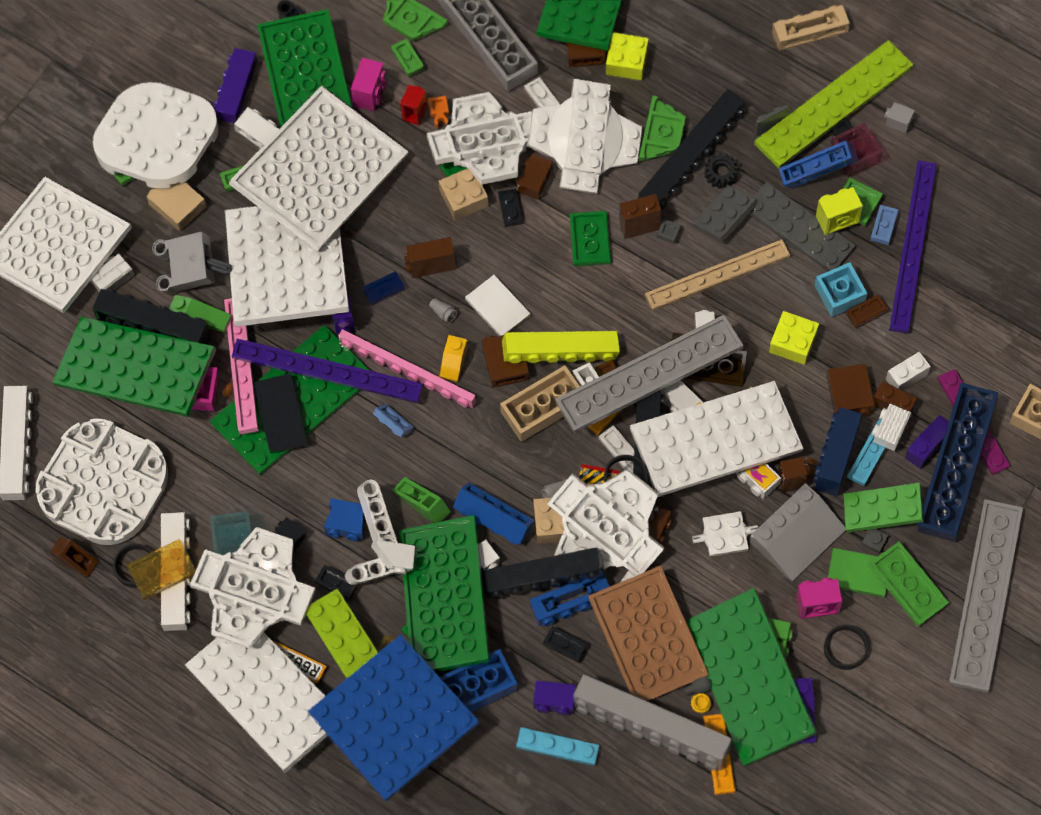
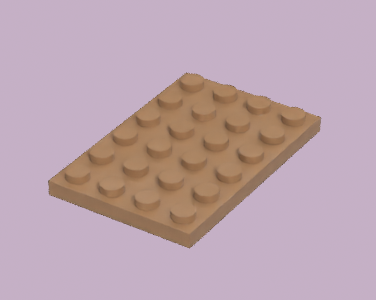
(648, 635)

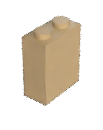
(177, 204)

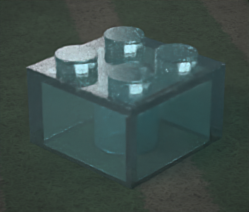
(230, 531)

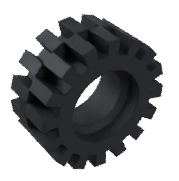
(718, 180)

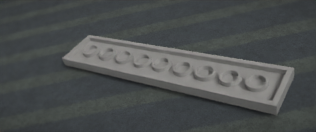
(648, 373)
(985, 596)

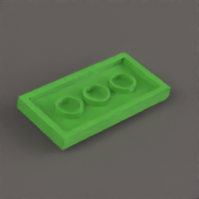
(883, 507)
(908, 583)

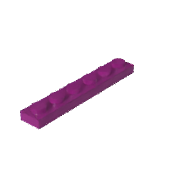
(992, 454)

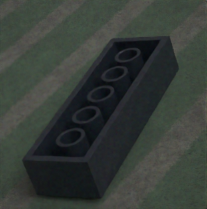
(145, 316)

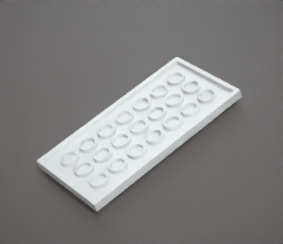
(716, 438)
(263, 695)

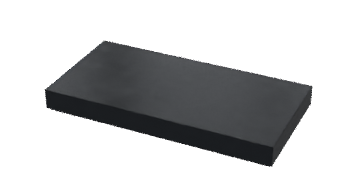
(280, 413)

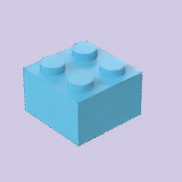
(840, 289)

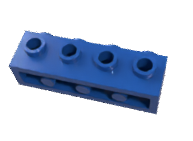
(493, 513)

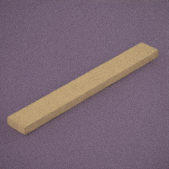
(717, 275)

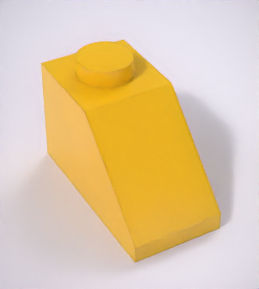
(453, 358)

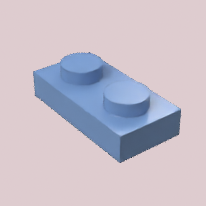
(884, 224)
(393, 420)

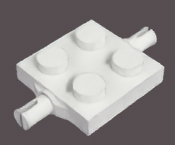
(725, 534)

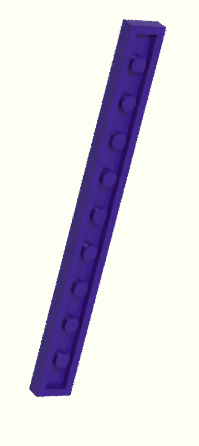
(912, 247)
(327, 370)

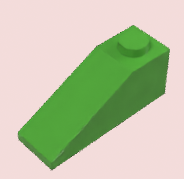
(215, 318)
(422, 500)

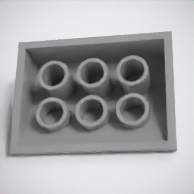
(798, 533)

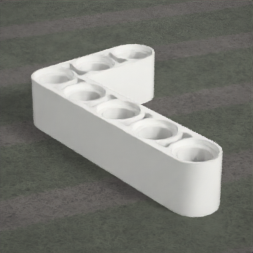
(372, 519)

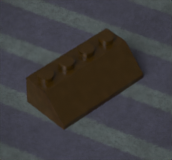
(725, 371)

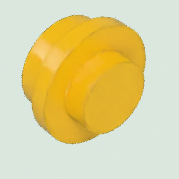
(700, 703)

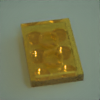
(161, 569)

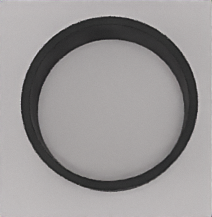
(626, 458)
(120, 553)
(845, 666)

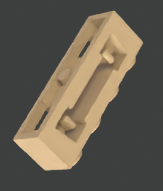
(810, 27)

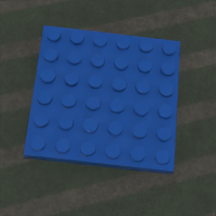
(393, 717)

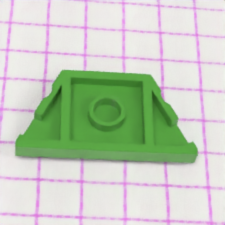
(412, 19)
(662, 131)

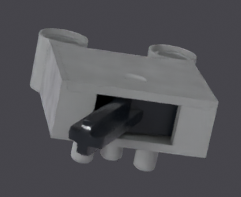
(189, 263)

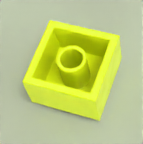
(627, 56)
(839, 210)
(793, 337)

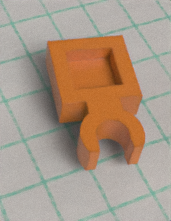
(438, 109)

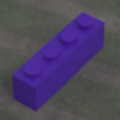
(235, 85)

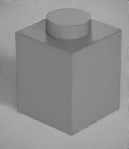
(899, 117)

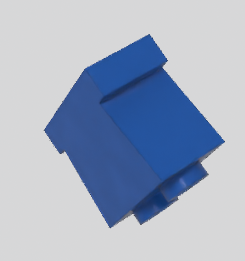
(345, 520)

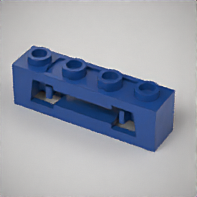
(818, 164)
(543, 605)

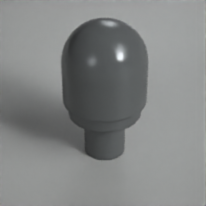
(699, 686)

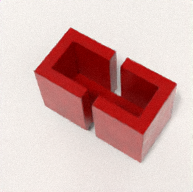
(413, 104)

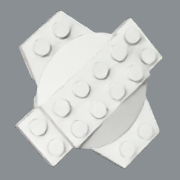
(584, 136)
(482, 138)
(609, 518)
(252, 587)

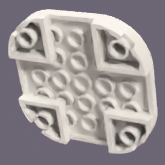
(155, 134)
(102, 482)

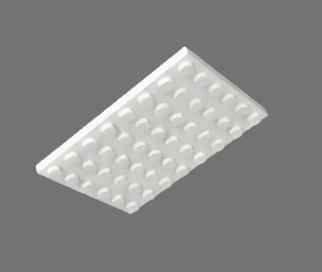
(318, 168)
(278, 273)

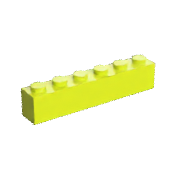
(560, 346)

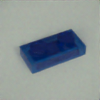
(383, 288)

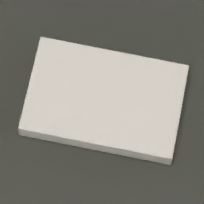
(497, 306)

